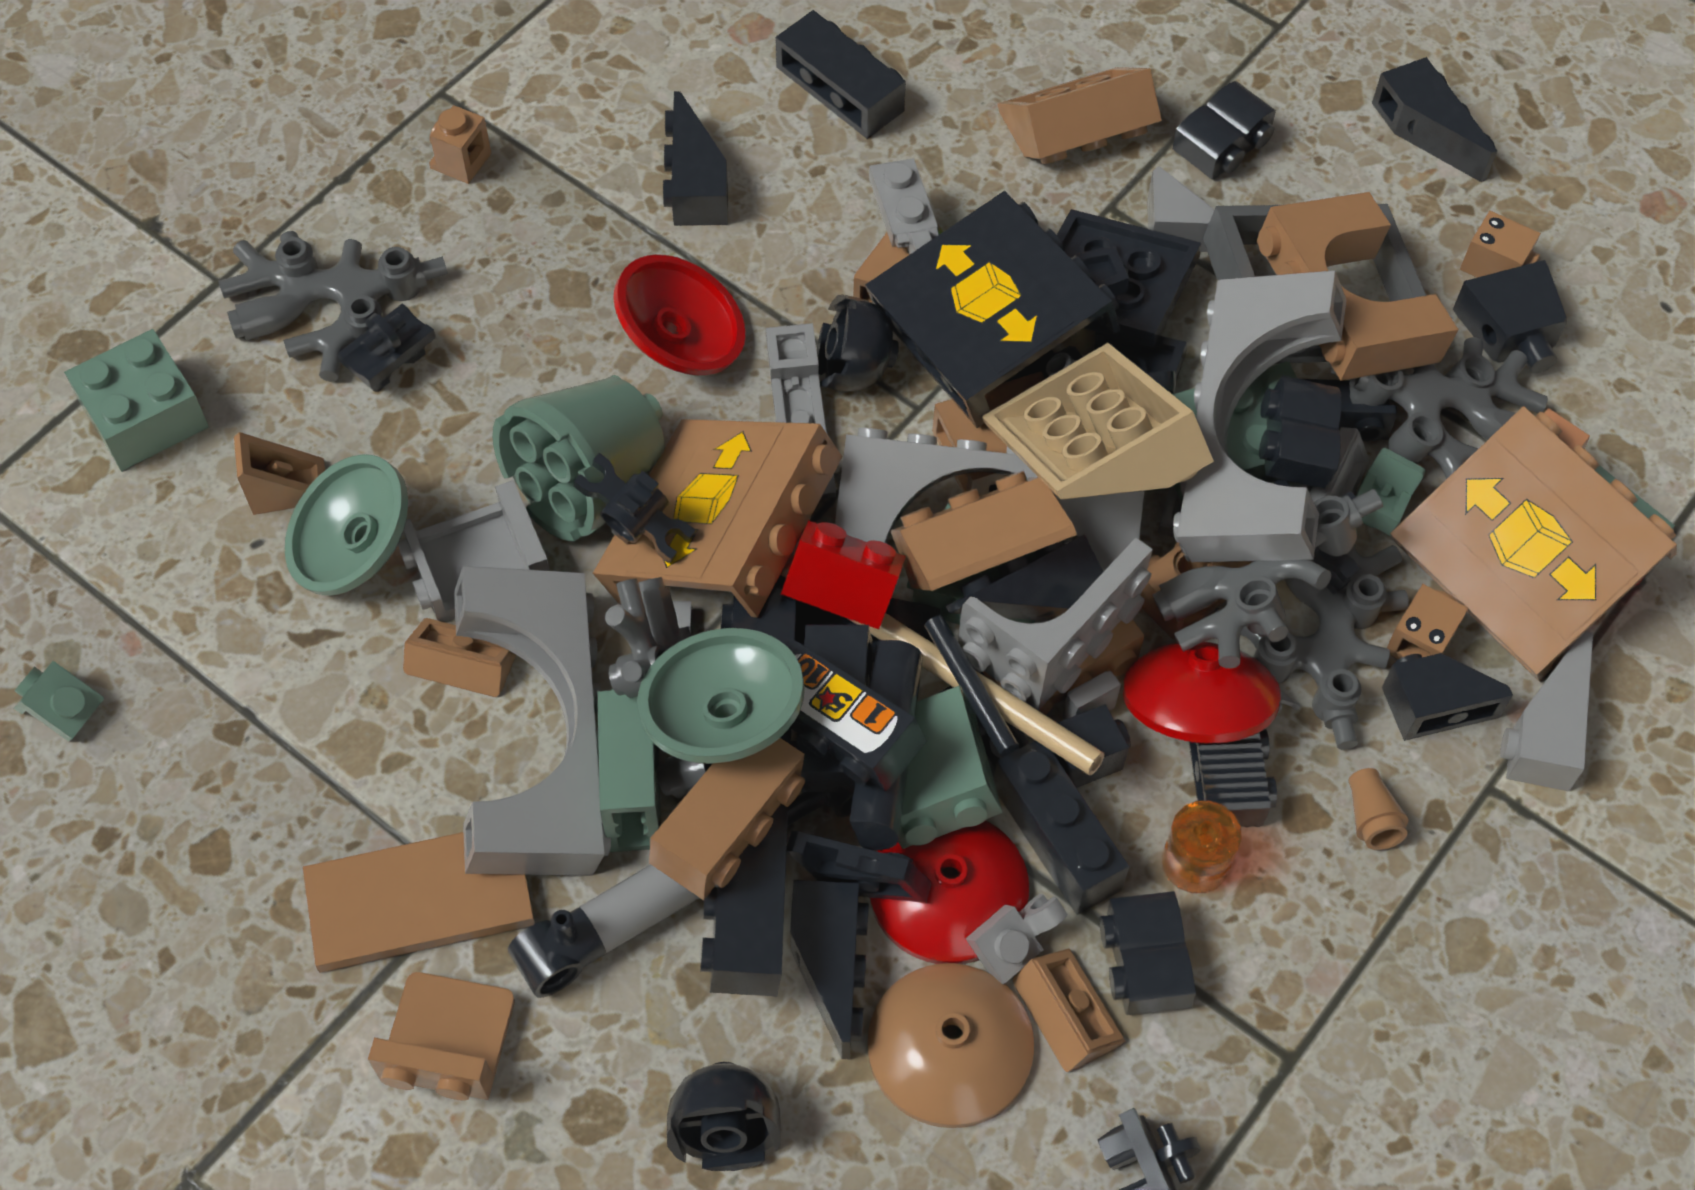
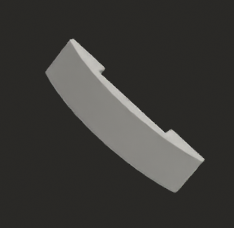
(796, 379)

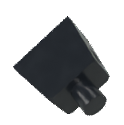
(1514, 312)

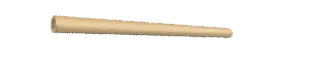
(1012, 709)

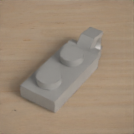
(903, 204)

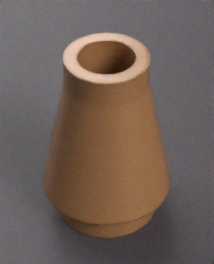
(1376, 812)

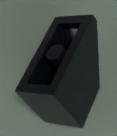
(1441, 695)

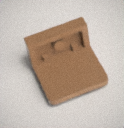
(445, 1037)

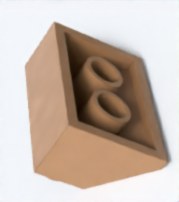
(1082, 113)
(980, 531)

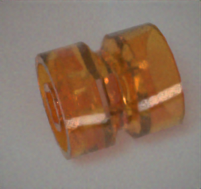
(1201, 846)

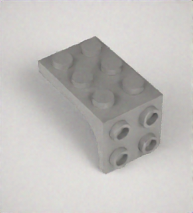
(1047, 655)

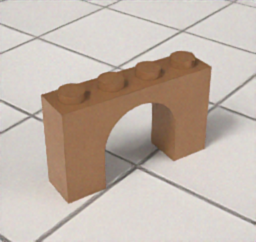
(1374, 333)

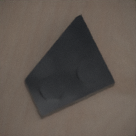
(878, 873)

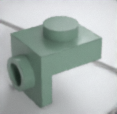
(1394, 482)
(57, 699)

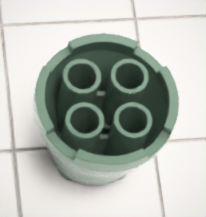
(558, 435)

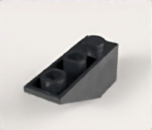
(1430, 116)
(697, 167)
(1038, 587)
(824, 947)

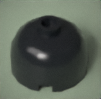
(855, 346)
(724, 1118)

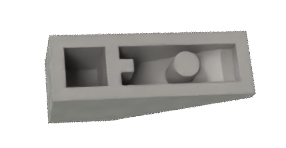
(1551, 733)

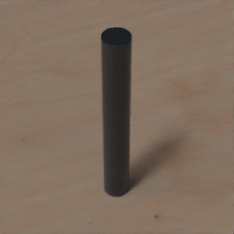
(971, 685)

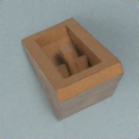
(272, 473)

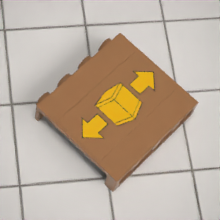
(746, 497)
(1533, 540)

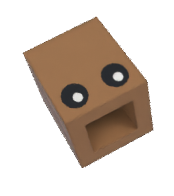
(1500, 246)
(1427, 624)

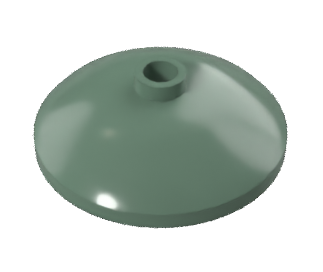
(346, 525)
(721, 695)

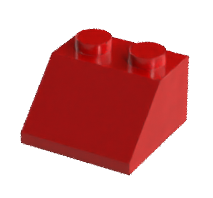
(843, 573)

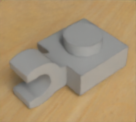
(1008, 936)

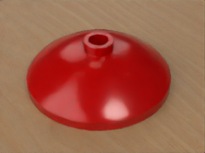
(679, 315)
(1197, 698)
(988, 879)

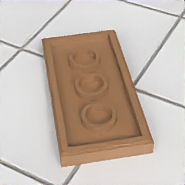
(407, 902)

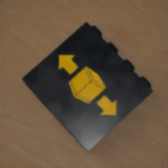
(989, 300)

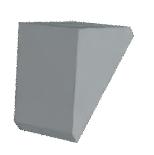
(1176, 209)

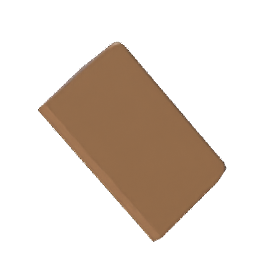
(456, 661)
(1067, 1009)

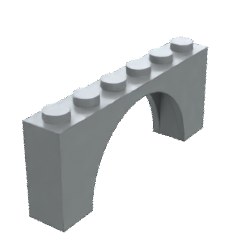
(1251, 328)
(887, 475)
(558, 821)

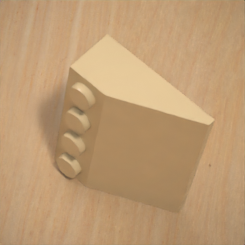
(1102, 429)

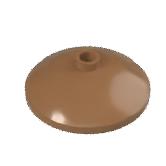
(945, 1078)

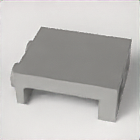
(486, 537)

